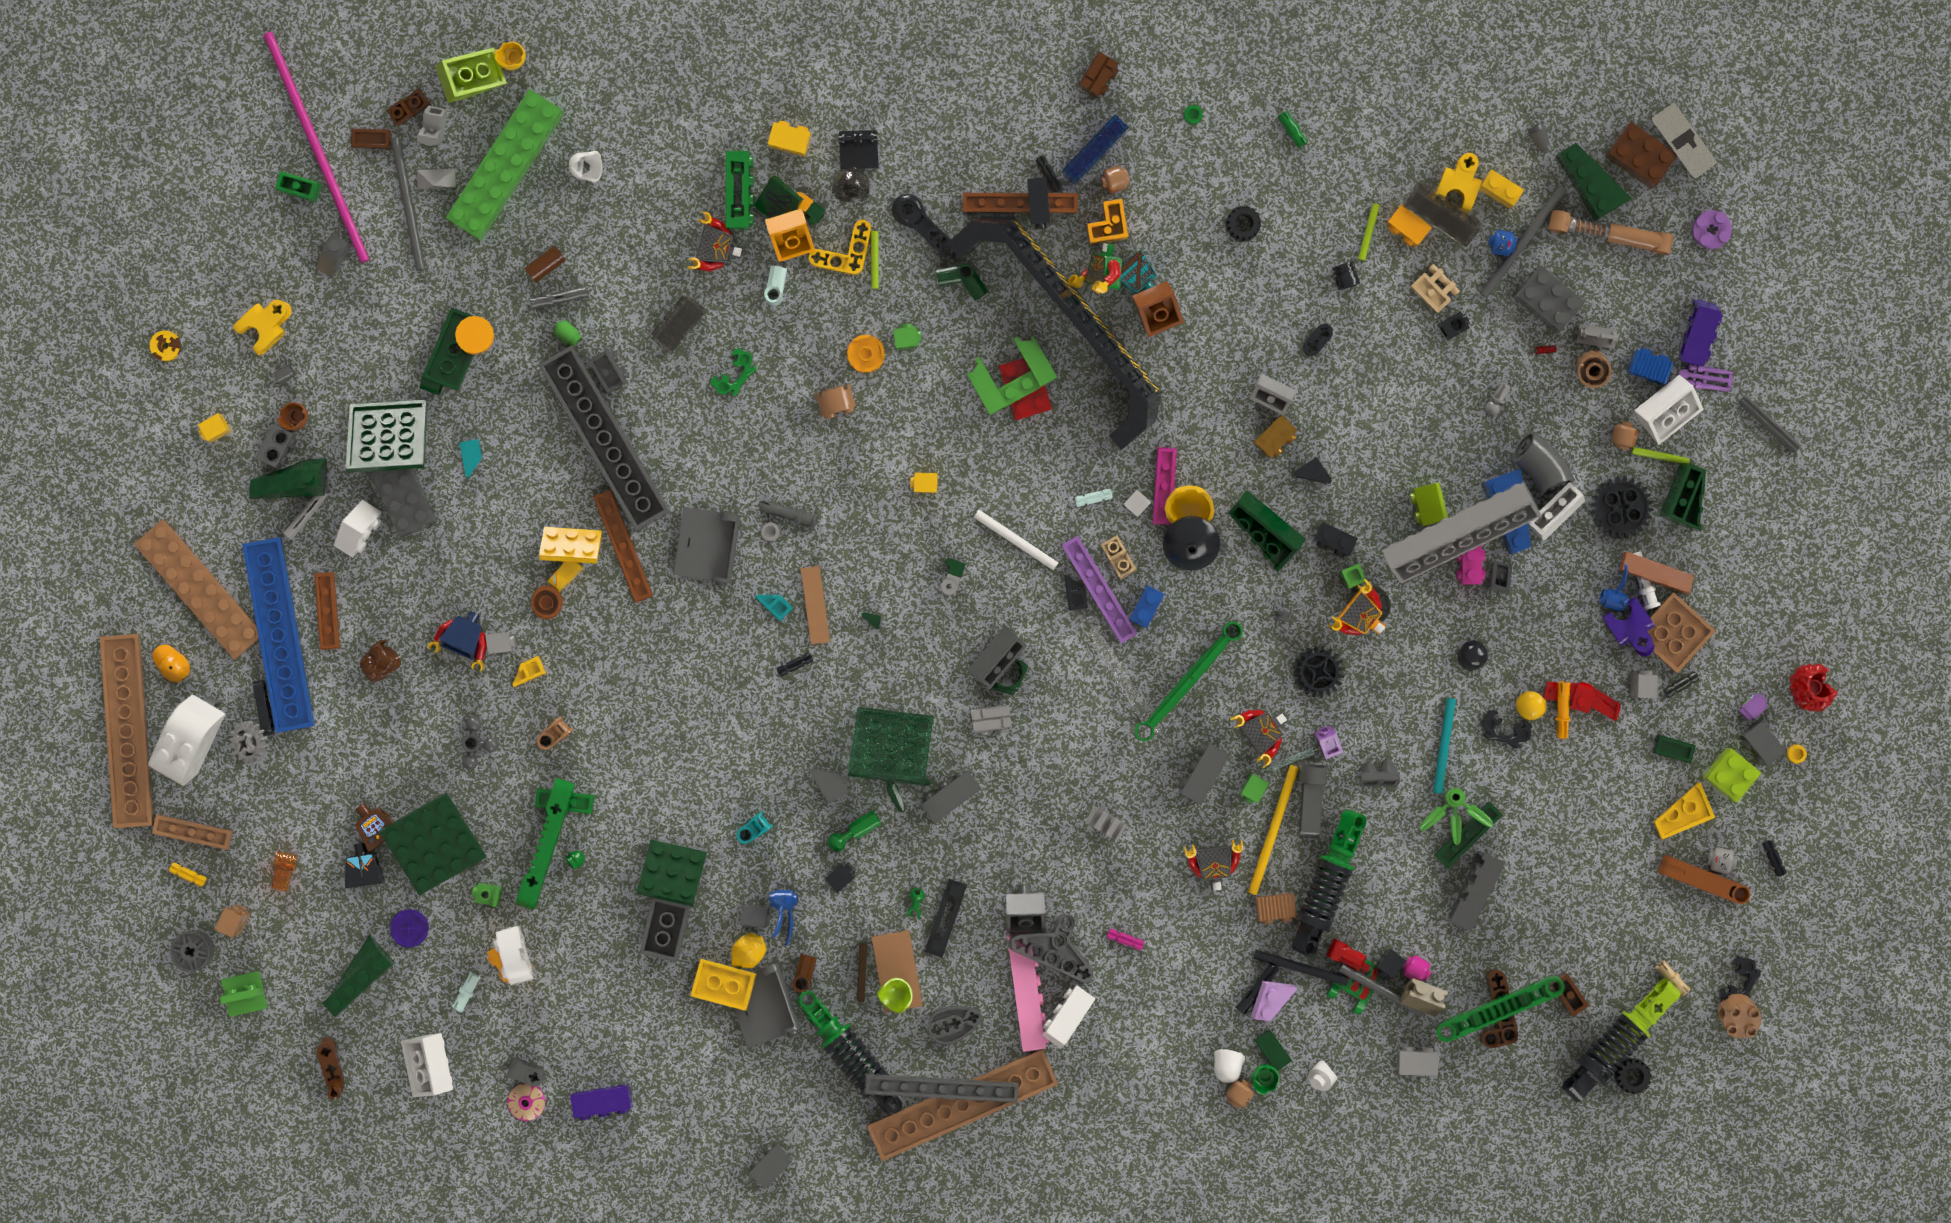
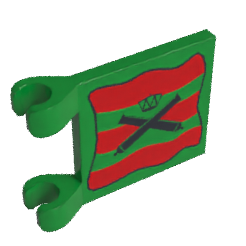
(1355, 988)

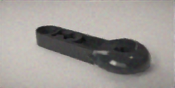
(919, 221)

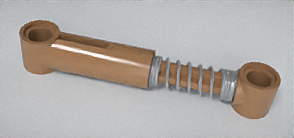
(1655, 242)

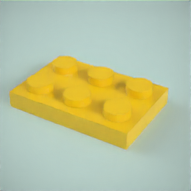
(570, 545)
(723, 984)

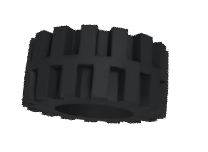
(1252, 215)
(1641, 1084)

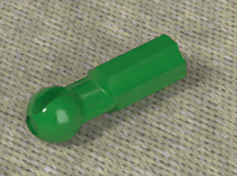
(856, 830)

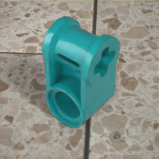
(754, 828)

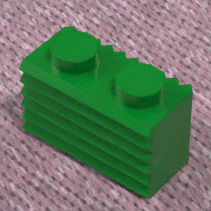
(298, 186)

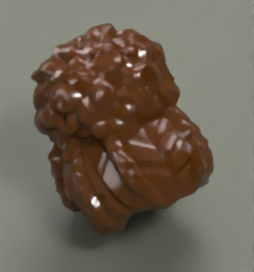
(379, 662)

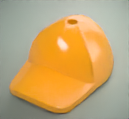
(166, 656)

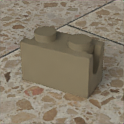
(1423, 997)

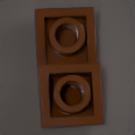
(409, 107)

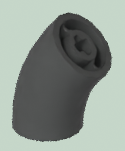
(1542, 463)

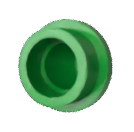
(575, 859)

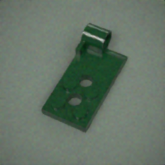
(443, 367)

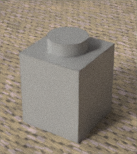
(500, 643)

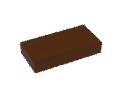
(370, 138)

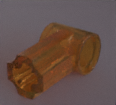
(284, 866)

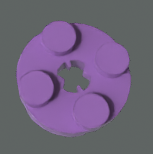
(1705, 238)

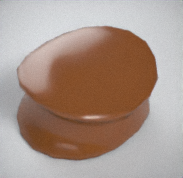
(546, 602)

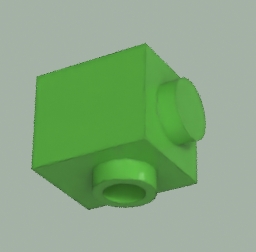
(907, 337)

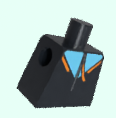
(362, 868)

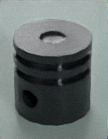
(1346, 276)

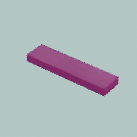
(1163, 483)

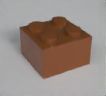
(1157, 309)

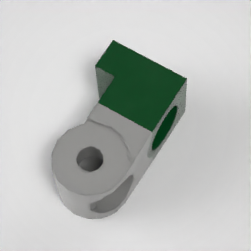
(951, 583)

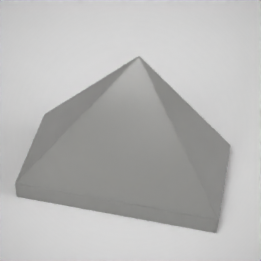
(436, 179)

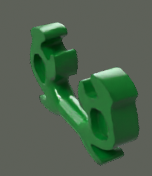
(744, 359)

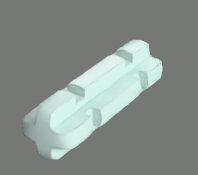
(1093, 497)

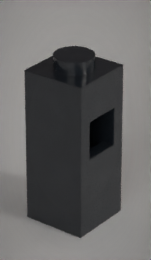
(1038, 202)

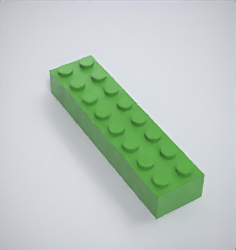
(505, 165)

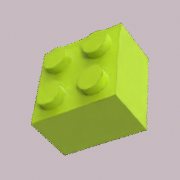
(1731, 775)

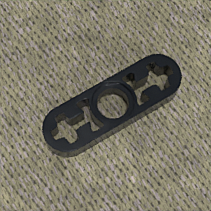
(263, 707)

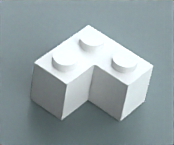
(357, 528)

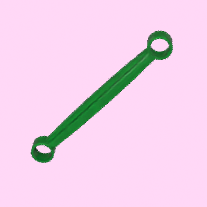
(1187, 681)

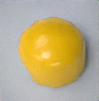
(510, 56)
(1531, 705)

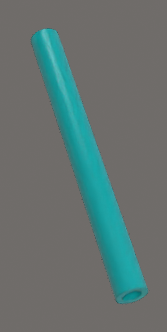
(1444, 745)

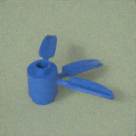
(1615, 598)
(784, 900)

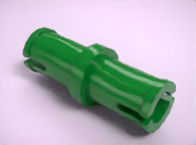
(1292, 129)

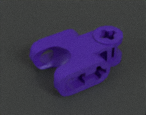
(1633, 629)

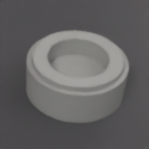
(770, 531)

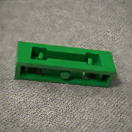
(739, 158)

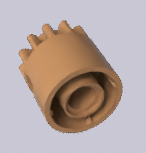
(1597, 377)

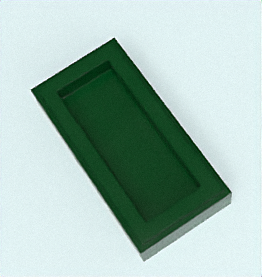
(1674, 749)
(1273, 1050)

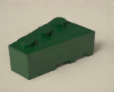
(1684, 498)

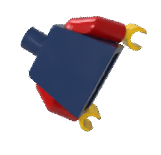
(462, 637)

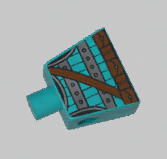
(1137, 273)

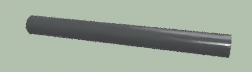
(1375, 986)

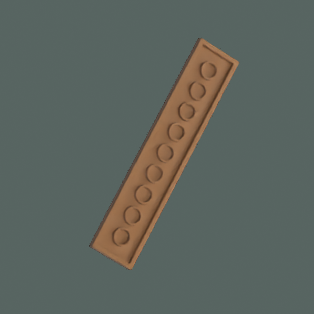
(126, 731)
(939, 1116)

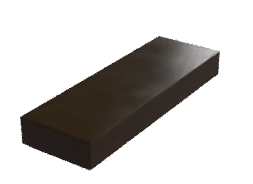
(861, 986)

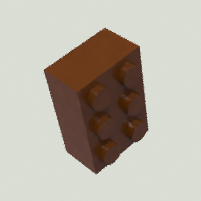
(1641, 155)

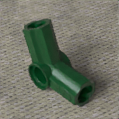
(972, 283)

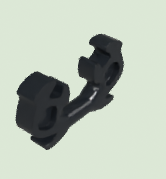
(1522, 734)
(1746, 966)

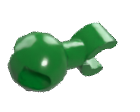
(916, 899)

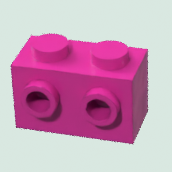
(1470, 567)

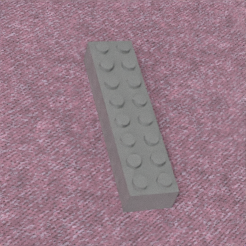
(1461, 532)

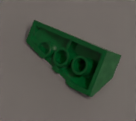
(296, 480)

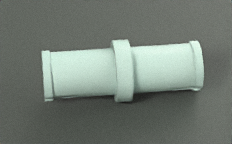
(466, 992)

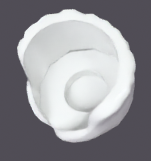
(593, 159)
(1228, 1065)

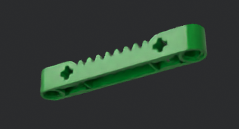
(528, 892)
(1500, 1008)

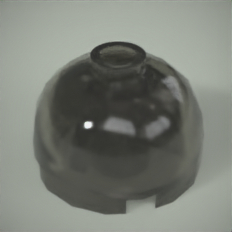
(851, 185)

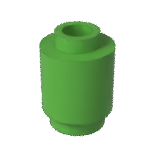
(567, 333)

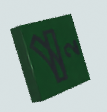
(777, 199)

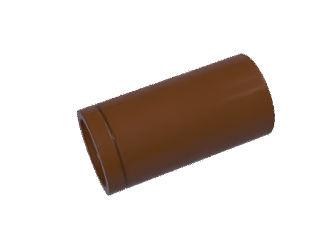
(545, 264)

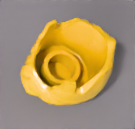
(748, 951)

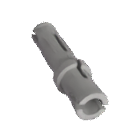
(290, 532)

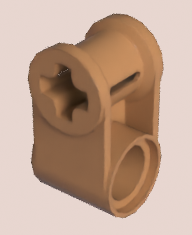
(554, 733)

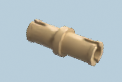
(1674, 977)

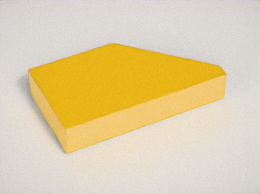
(529, 670)

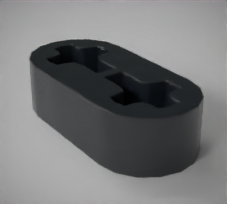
(1314, 336)

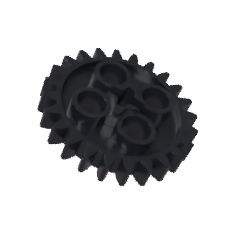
(1639, 504)

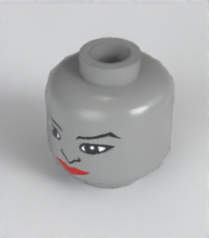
(1722, 860)

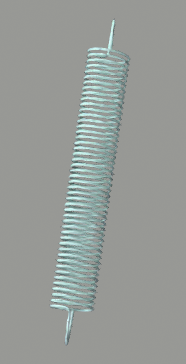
(1279, 766)

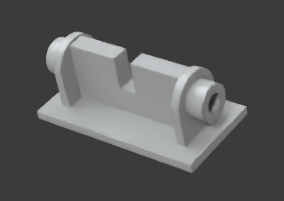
(1597, 336)

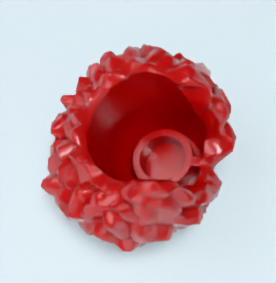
(1809, 688)

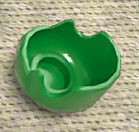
(1265, 1079)

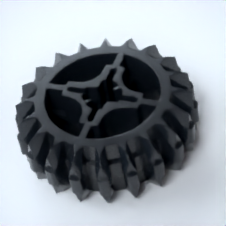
(1333, 679)

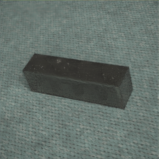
(1442, 214)

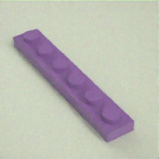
(1099, 589)

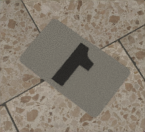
(1684, 140)

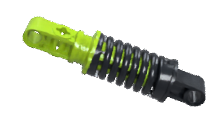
(1621, 1037)

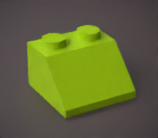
(1429, 504)

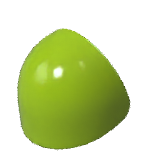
(895, 995)

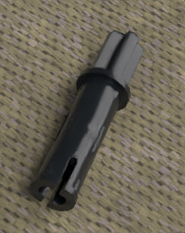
(1251, 996)

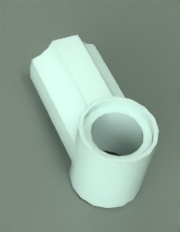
(775, 284)

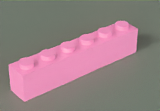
(1028, 999)

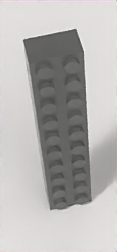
(604, 438)

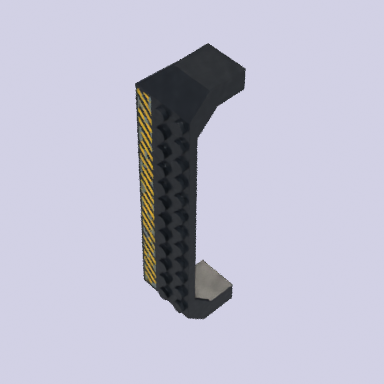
(1144, 393)

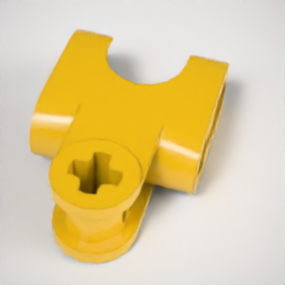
(1462, 181)
(267, 323)

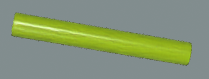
(1368, 232)
(874, 259)
(1659, 455)

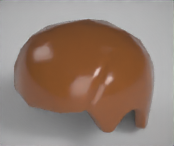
(293, 416)

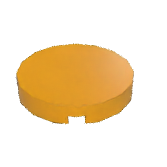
(474, 335)
(871, 353)

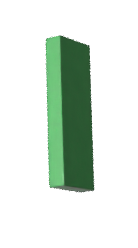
(579, 802)

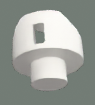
(1322, 1076)

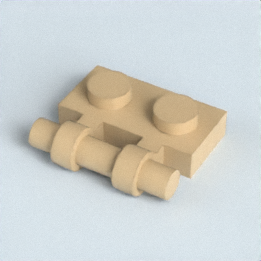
(1431, 292)

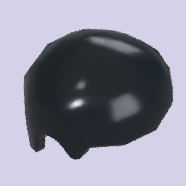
(1472, 655)

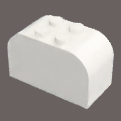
(186, 740)

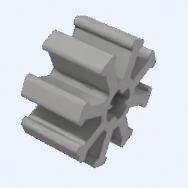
(1106, 823)

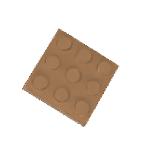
(1677, 632)

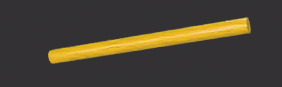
(1273, 829)

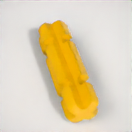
(187, 874)

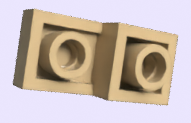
(1118, 557)

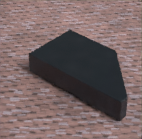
(1075, 595)

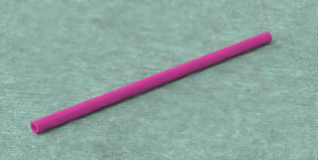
(316, 147)

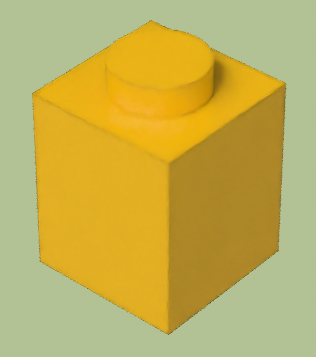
(213, 428)
(924, 482)

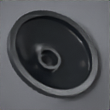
(1191, 532)

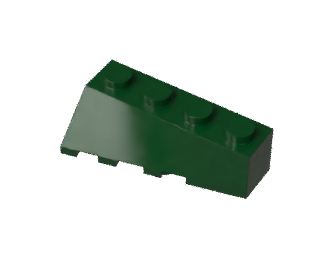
(1266, 530)
(362, 972)

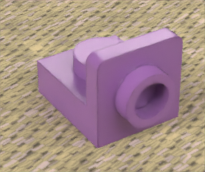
(1328, 742)

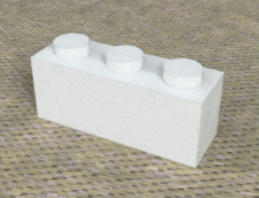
(1557, 511)
(1067, 1016)

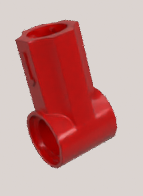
(1343, 953)

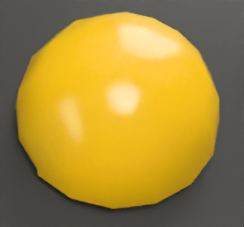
(1189, 502)

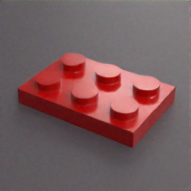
(1032, 404)

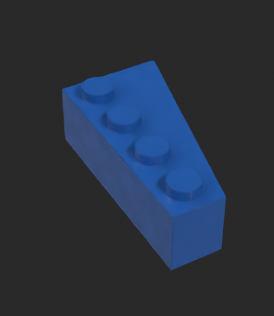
(1519, 538)

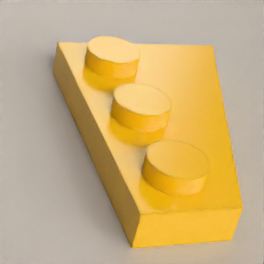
(1685, 813)

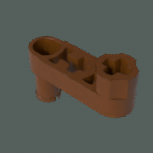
(326, 1057)

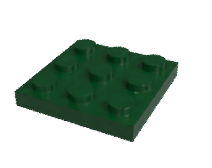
(671, 873)

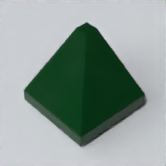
(874, 620)

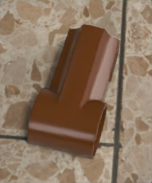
(805, 971)

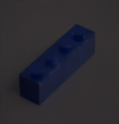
(1095, 150)

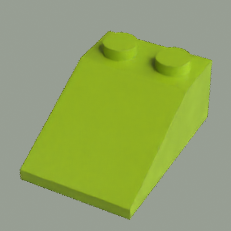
(470, 75)

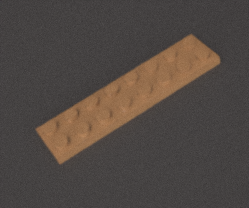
(198, 589)

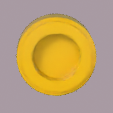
(1796, 754)

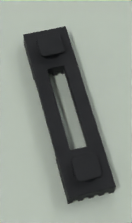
(936, 944)

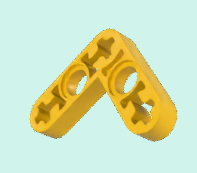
(846, 260)

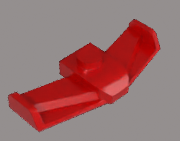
(1584, 697)

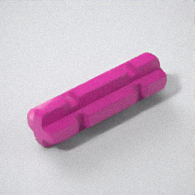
(1125, 939)

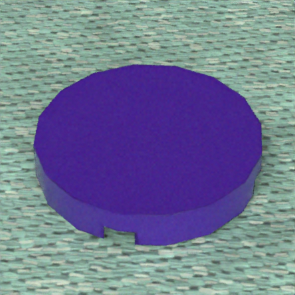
(409, 928)

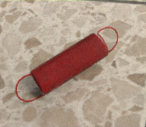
(1546, 349)

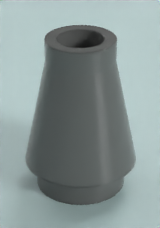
(1540, 137)

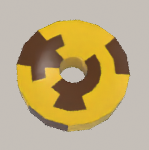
(173, 349)

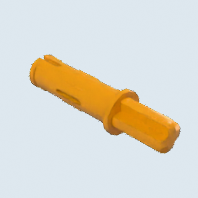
(1563, 709)

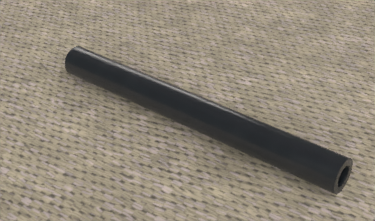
(1301, 967)

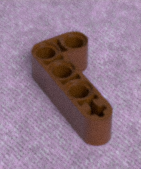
(1503, 1025)

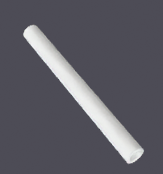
(1015, 539)

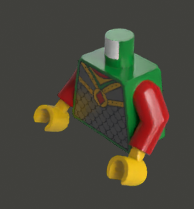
(1102, 272)

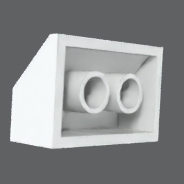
(1669, 409)
(427, 1065)

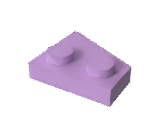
(1271, 999)

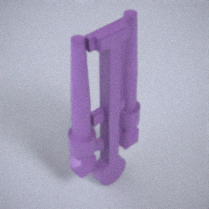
(1697, 384)

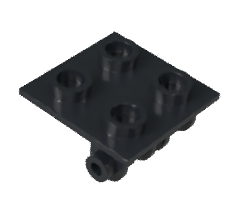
(858, 149)

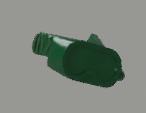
(1013, 688)

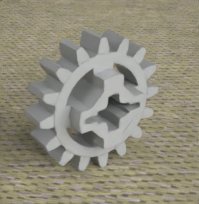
(248, 742)

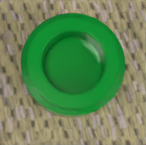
(1193, 114)

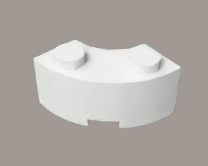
(514, 955)

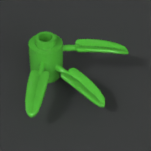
(1456, 825)

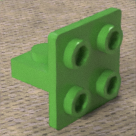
(243, 994)

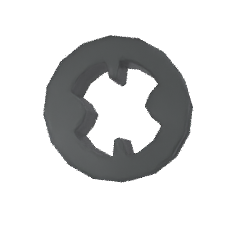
(1282, 616)

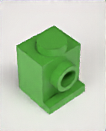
(493, 891)

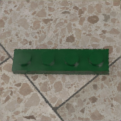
(1471, 832)

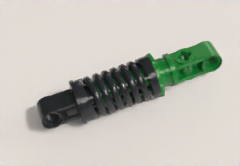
(1333, 873)
(846, 1048)

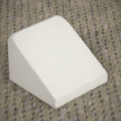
(1137, 503)

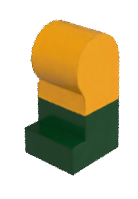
(811, 209)

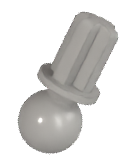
(1493, 407)

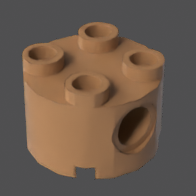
(835, 400)
(1739, 1016)

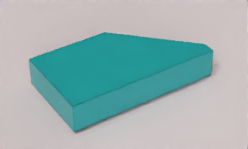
(471, 455)
(775, 604)

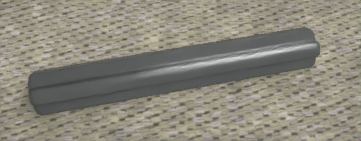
(1769, 424)

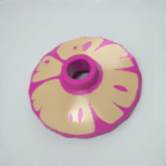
(530, 1093)

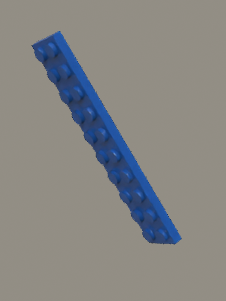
(278, 634)

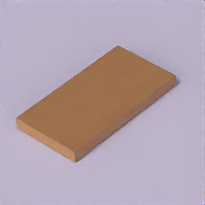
(896, 960)

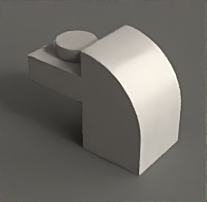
(433, 126)

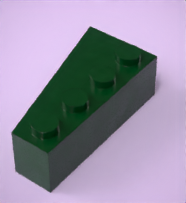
(1591, 182)

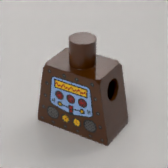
(370, 825)

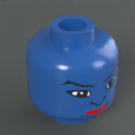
(1502, 242)

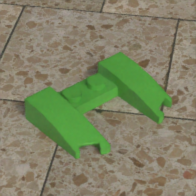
(1039, 376)

